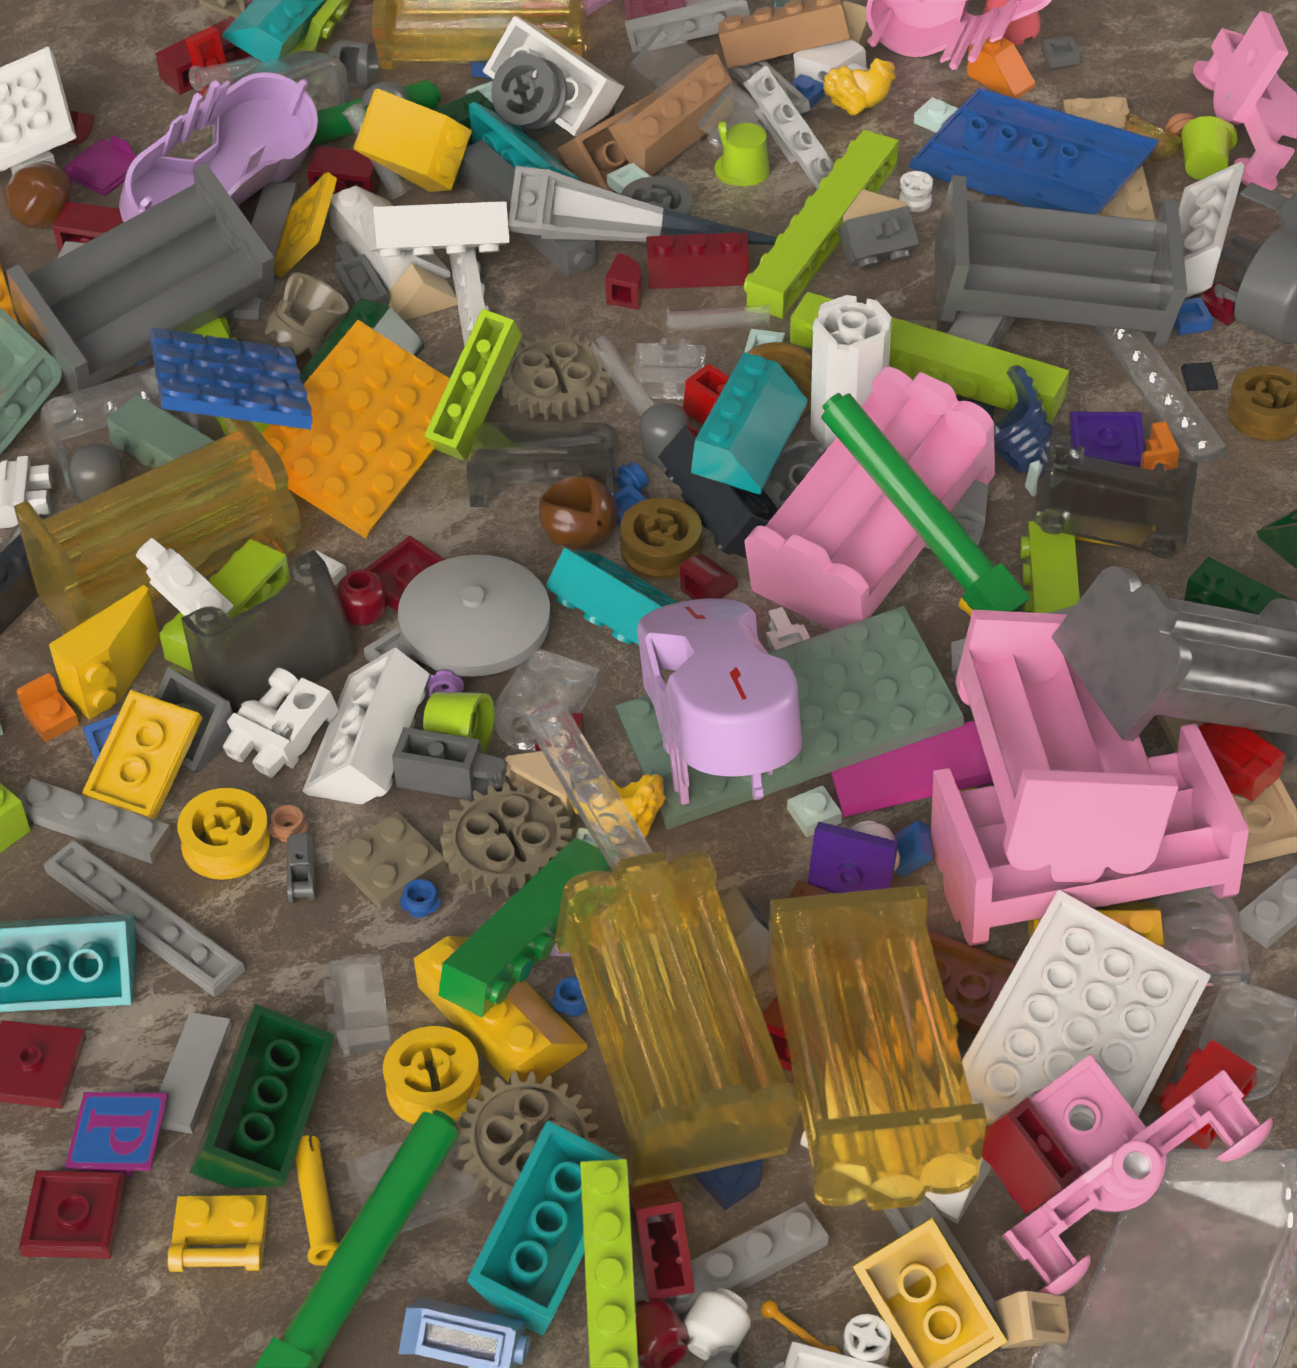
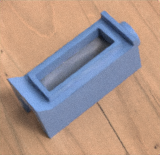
(463, 1335)

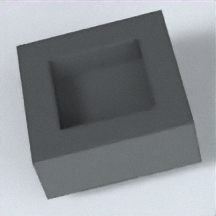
(1060, 51)

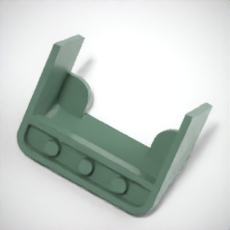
(26, 377)

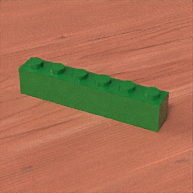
(515, 935)

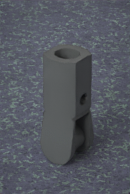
(300, 867)

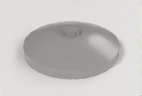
(474, 615)

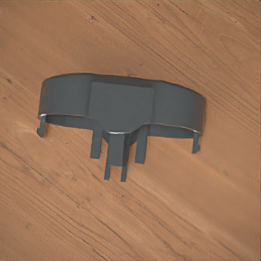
(1270, 284)

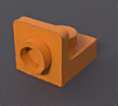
(1160, 448)
(46, 707)

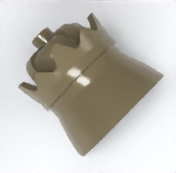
(305, 314)

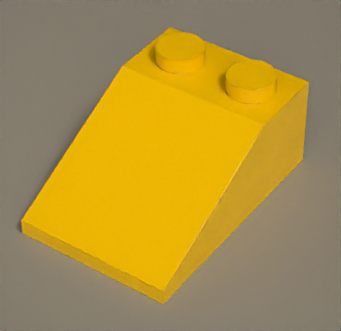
(412, 141)
(106, 653)
(929, 1300)

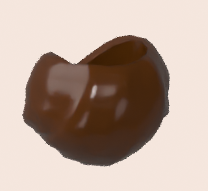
(37, 194)
(578, 513)

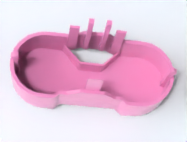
(930, 26)

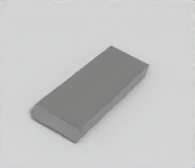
(193, 1069)

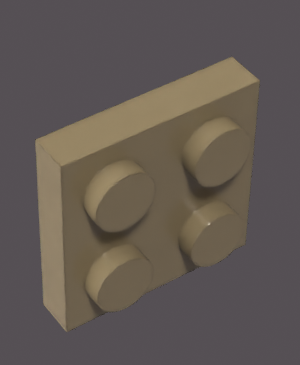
(388, 859)

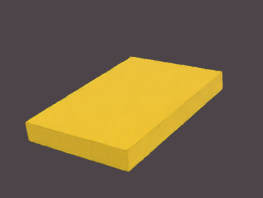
(304, 224)
(142, 754)

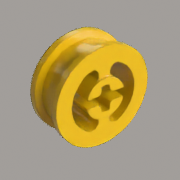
(220, 817)
(409, 1081)

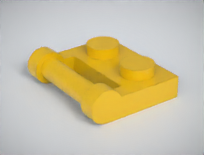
(218, 1221)

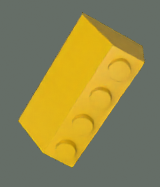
(512, 1036)

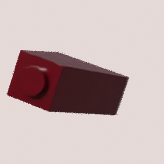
(660, 1240)

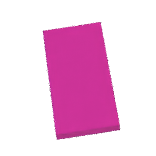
(908, 771)

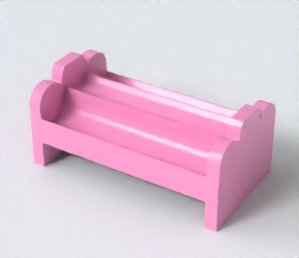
(838, 536)
(1057, 764)
(1198, 849)

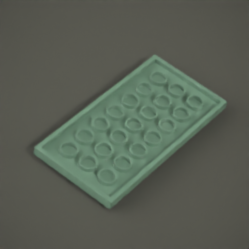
(858, 698)

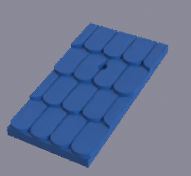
(1034, 154)
(229, 378)

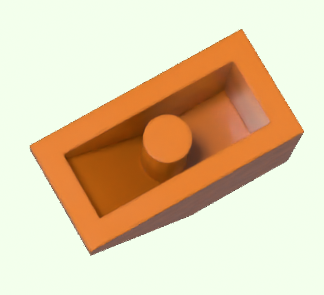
(1001, 68)

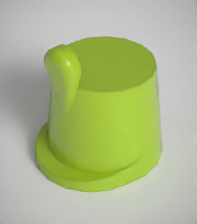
(1207, 145)
(744, 155)
(461, 715)

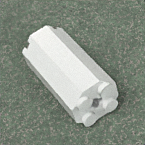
(847, 354)

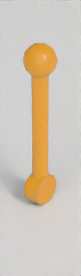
(770, 1309)

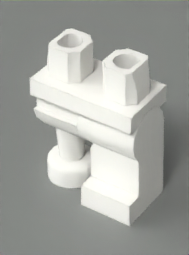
(19, 484)
(283, 732)

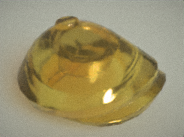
(1169, 141)

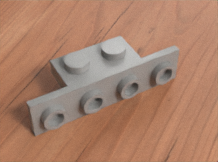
(788, 126)

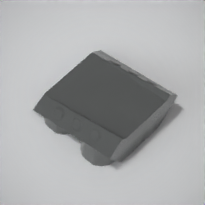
(791, 469)

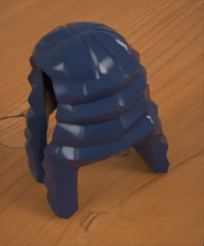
(1025, 428)

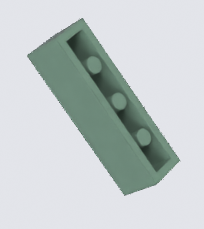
(152, 433)

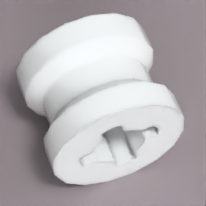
(916, 190)
(864, 1332)

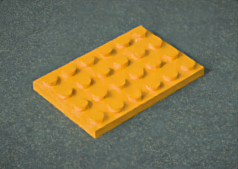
(366, 429)

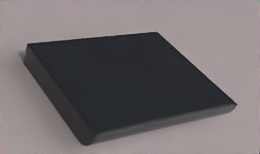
(1199, 376)

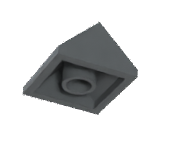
(215, 710)

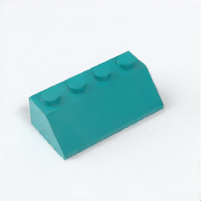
(272, 27)
(511, 142)
(748, 425)
(604, 592)
(67, 962)
(538, 1231)

